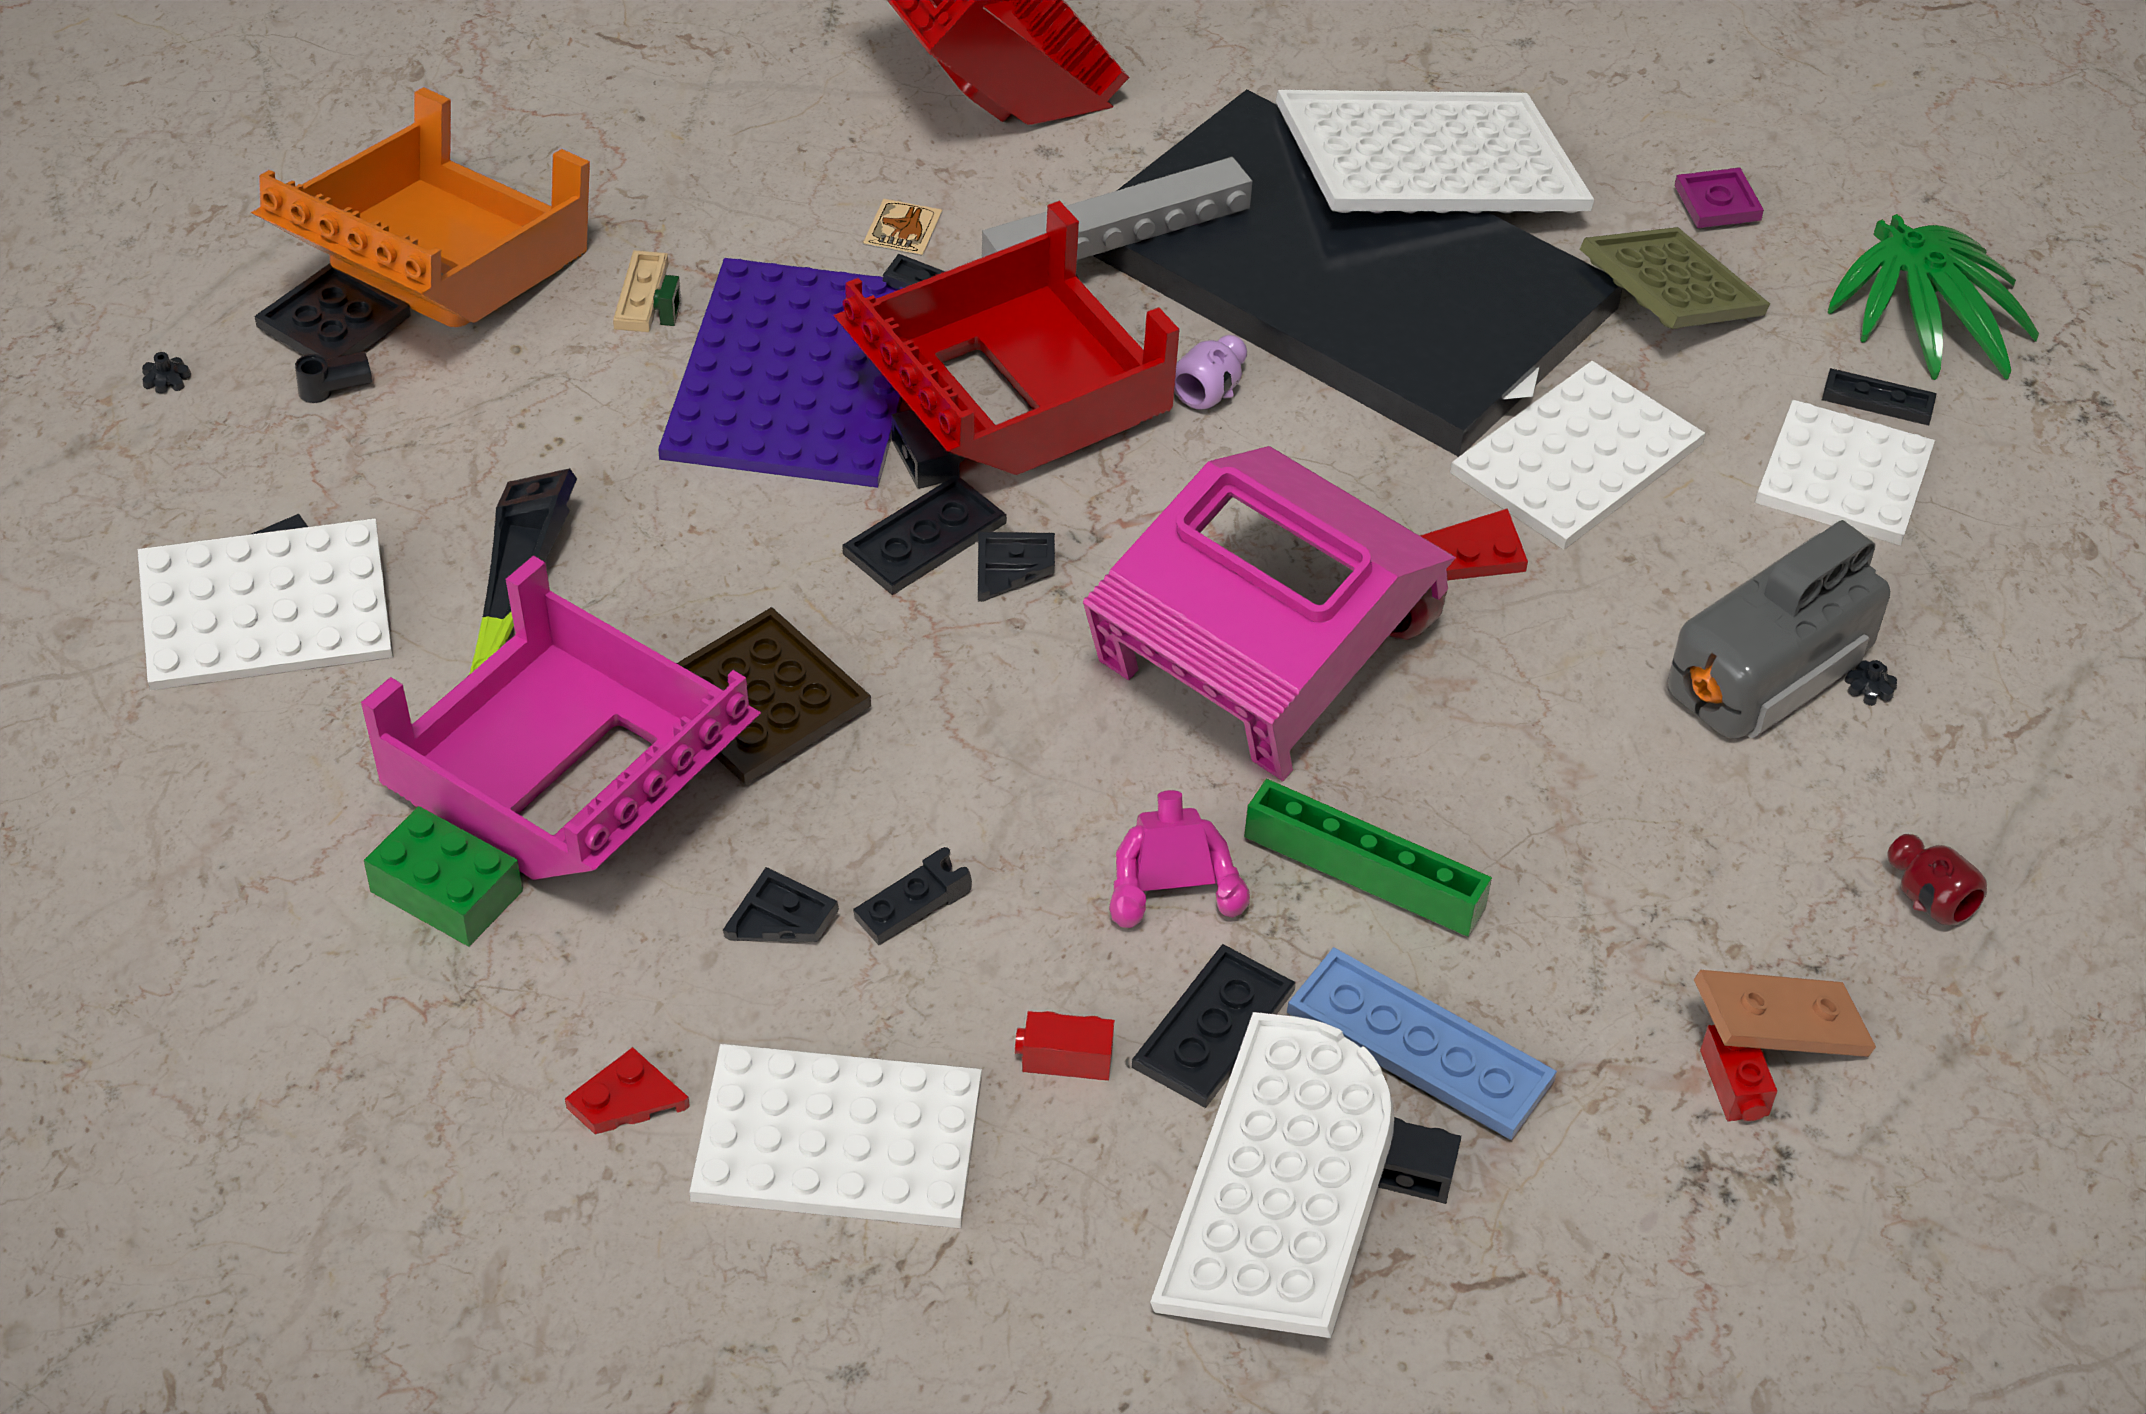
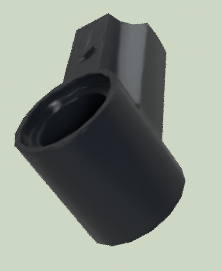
(321, 376)

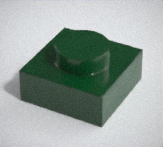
(668, 300)

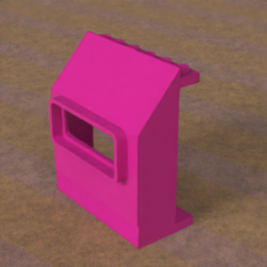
(1243, 632)
(535, 714)

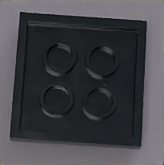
(332, 315)

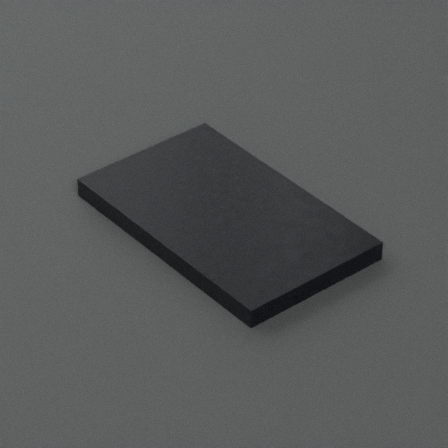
(1389, 307)

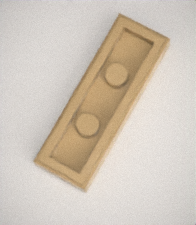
(635, 304)

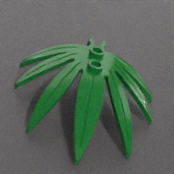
(1934, 261)

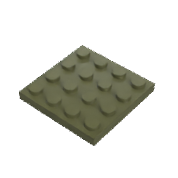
(1674, 277)

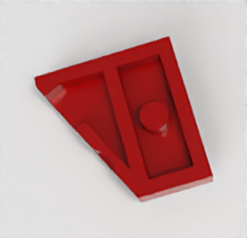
(624, 1094)

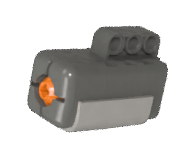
(1781, 634)

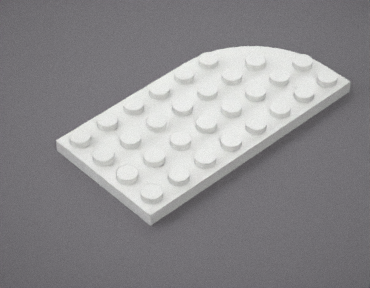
(1282, 1183)

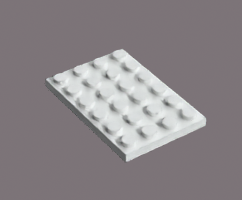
(1577, 454)
(263, 604)
(837, 1136)

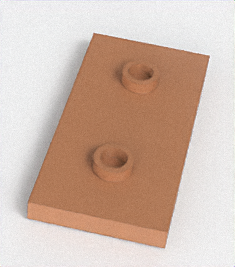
(1784, 1013)

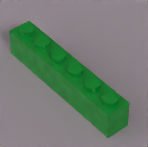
(1367, 857)

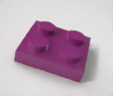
(1719, 197)

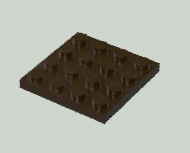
(787, 681)

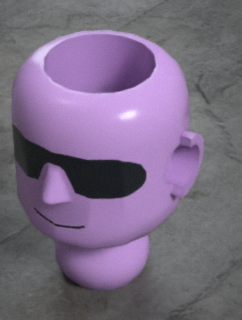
(1210, 372)

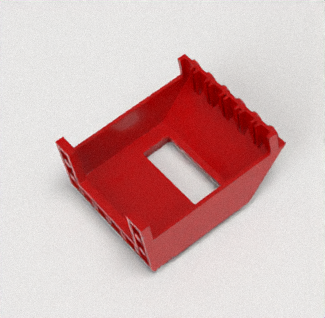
(1017, 55)
(1038, 331)

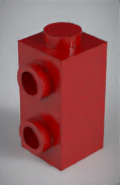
(1066, 1045)
(1739, 1078)

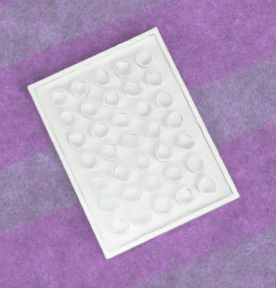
(1432, 151)

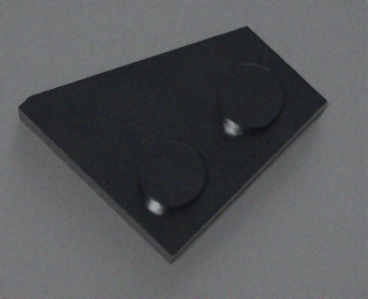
(1012, 560)
(781, 911)

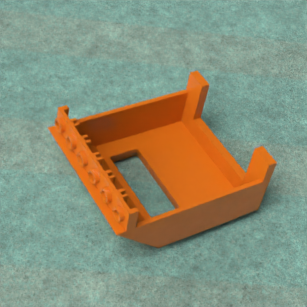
(413, 213)

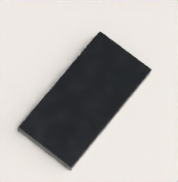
(923, 534)
(1205, 1028)

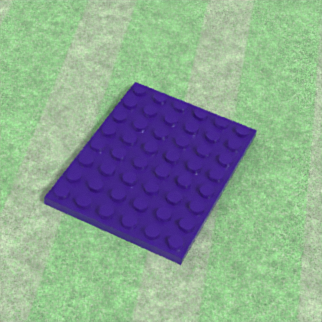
(782, 380)

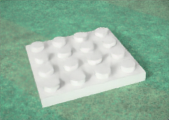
(1845, 470)

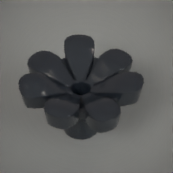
(165, 373)
(1871, 680)

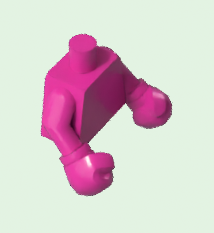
(1169, 852)

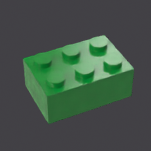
(443, 876)

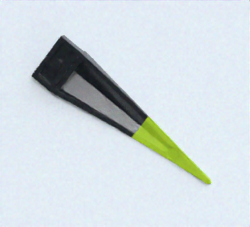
(524, 527)

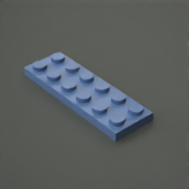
(1425, 1043)

